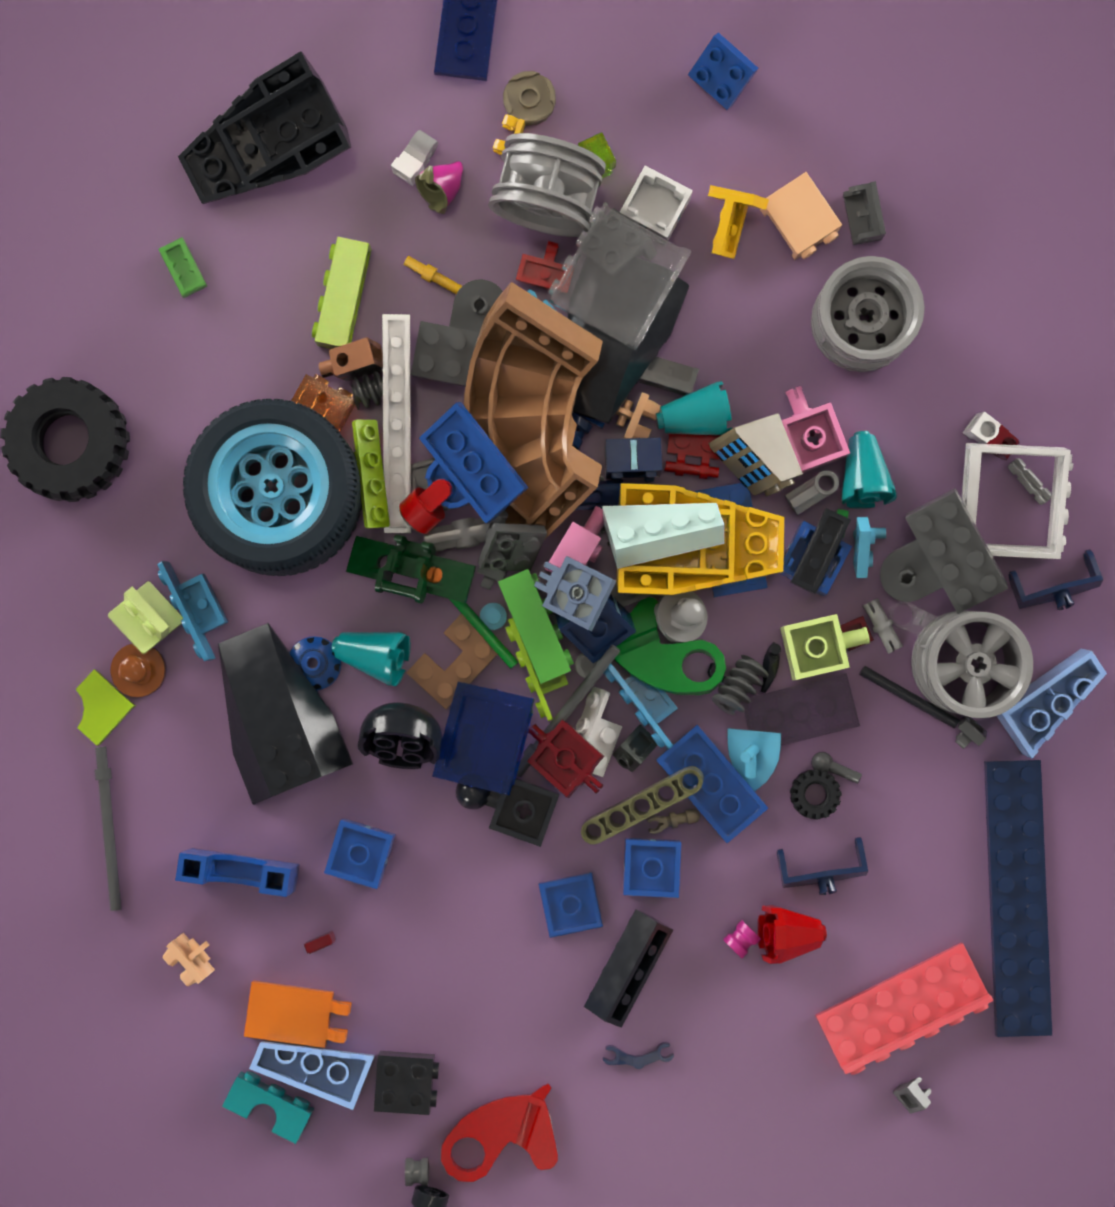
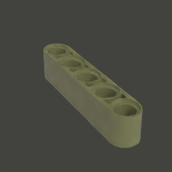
(632, 814)

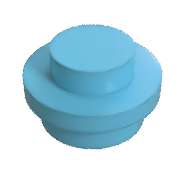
(493, 616)

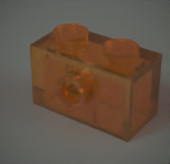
(330, 403)

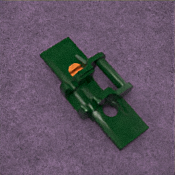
(414, 560)

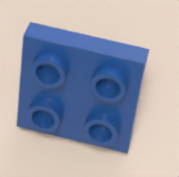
(723, 71)

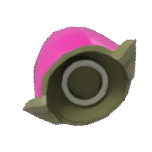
(439, 185)

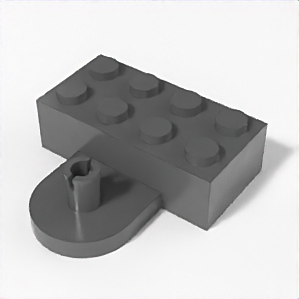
(446, 351)
(943, 555)

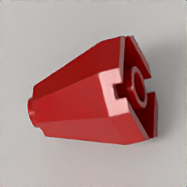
(788, 934)

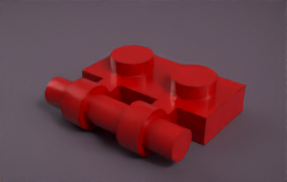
(692, 446)

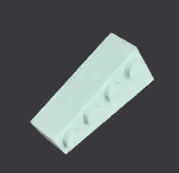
(661, 530)

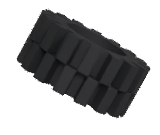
(832, 794)

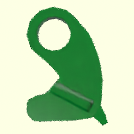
(660, 663)

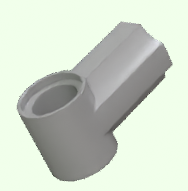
(810, 492)

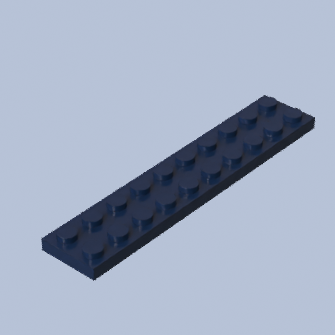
(1018, 898)

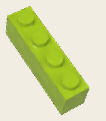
(343, 293)

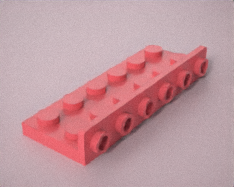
(904, 1009)

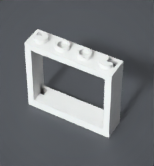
(1060, 491)

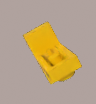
(732, 218)

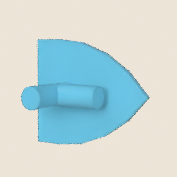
(754, 754)

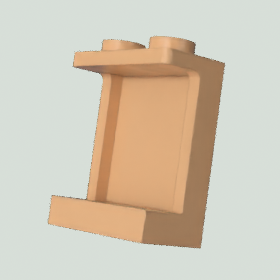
(802, 216)

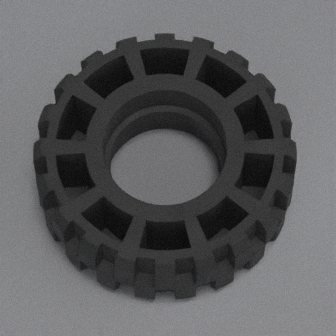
(35, 414)

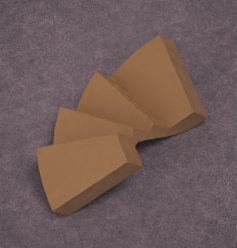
(524, 399)

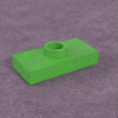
(182, 267)

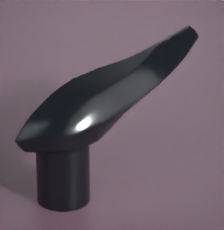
(771, 665)

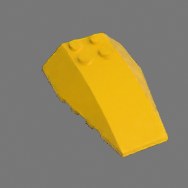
(750, 547)

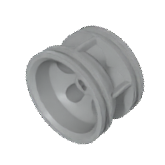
(547, 184)

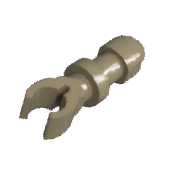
(689, 816)

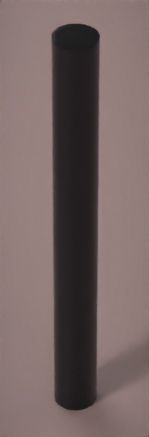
(909, 697)

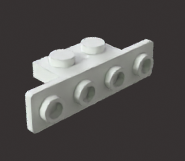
(598, 731)

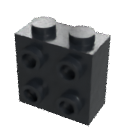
(405, 1082)

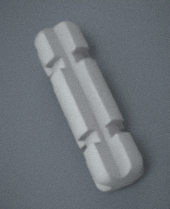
(1029, 481)

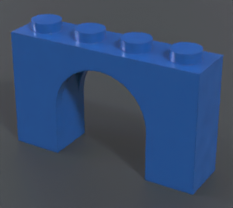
(207, 866)

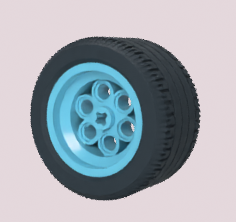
(220, 473)

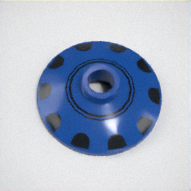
(320, 649)

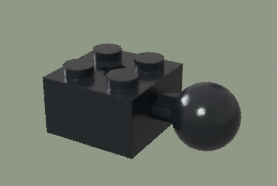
(506, 816)

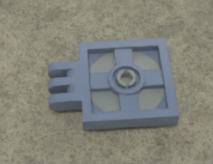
(575, 591)

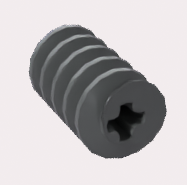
(367, 390)
(739, 684)

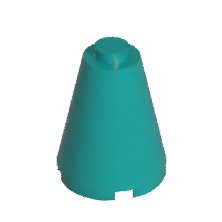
(697, 413)
(866, 474)
(374, 653)

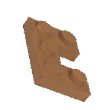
(464, 669)

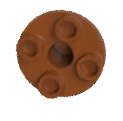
(137, 673)

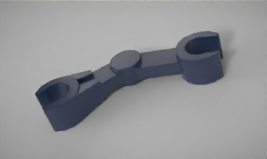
(637, 1061)

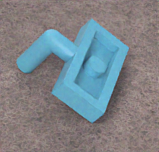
(863, 537)

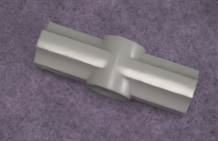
(459, 534)

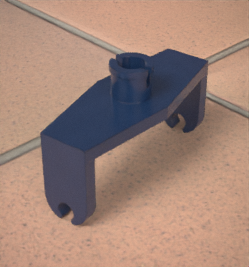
(1061, 593)
(825, 878)

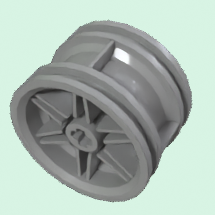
(900, 295)

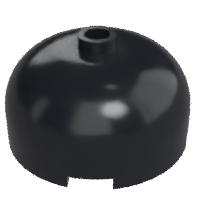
(405, 722)

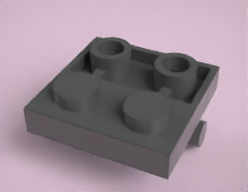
(511, 545)

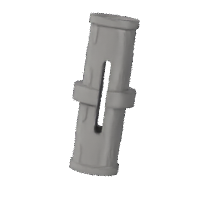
(882, 625)

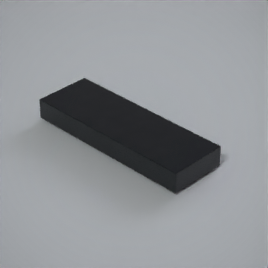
(820, 551)

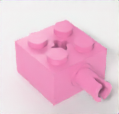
(818, 422)
(580, 542)

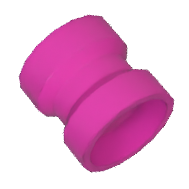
(742, 939)

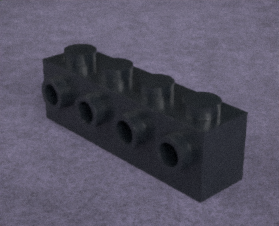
(628, 968)

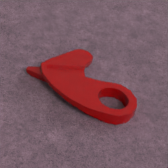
(505, 1120)

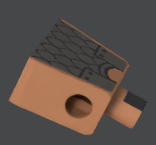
(353, 360)

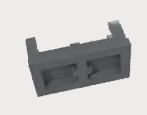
(864, 213)
(670, 376)

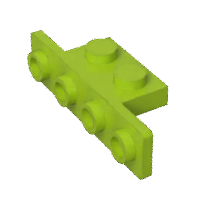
(371, 473)
(533, 681)

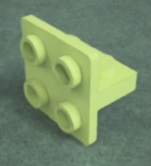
(145, 617)

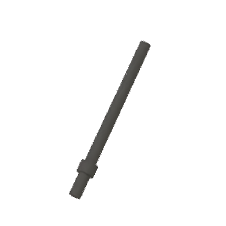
(573, 702)
(103, 775)

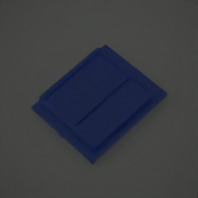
(484, 738)

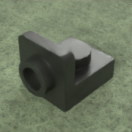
(635, 749)

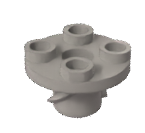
(681, 617)

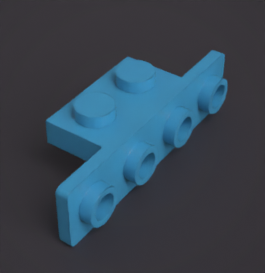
(197, 606)
(651, 703)

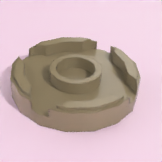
(529, 97)

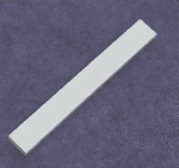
(396, 416)

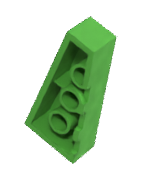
(534, 626)

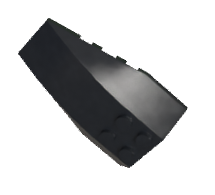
(267, 134)
(620, 367)
(276, 717)

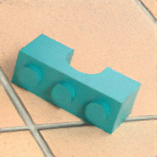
(290, 1112)

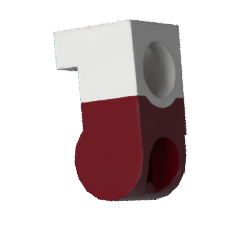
(989, 431)

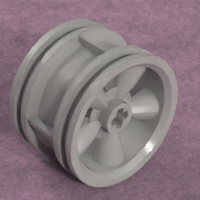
(1012, 676)

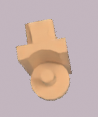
(645, 408)
(191, 957)

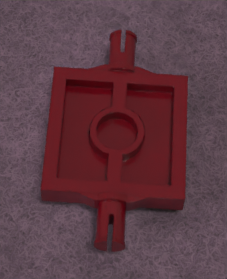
(565, 758)

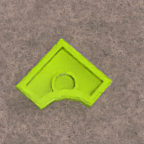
(102, 707)

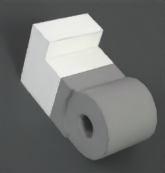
(414, 157)

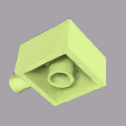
(819, 646)

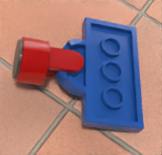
(464, 472)

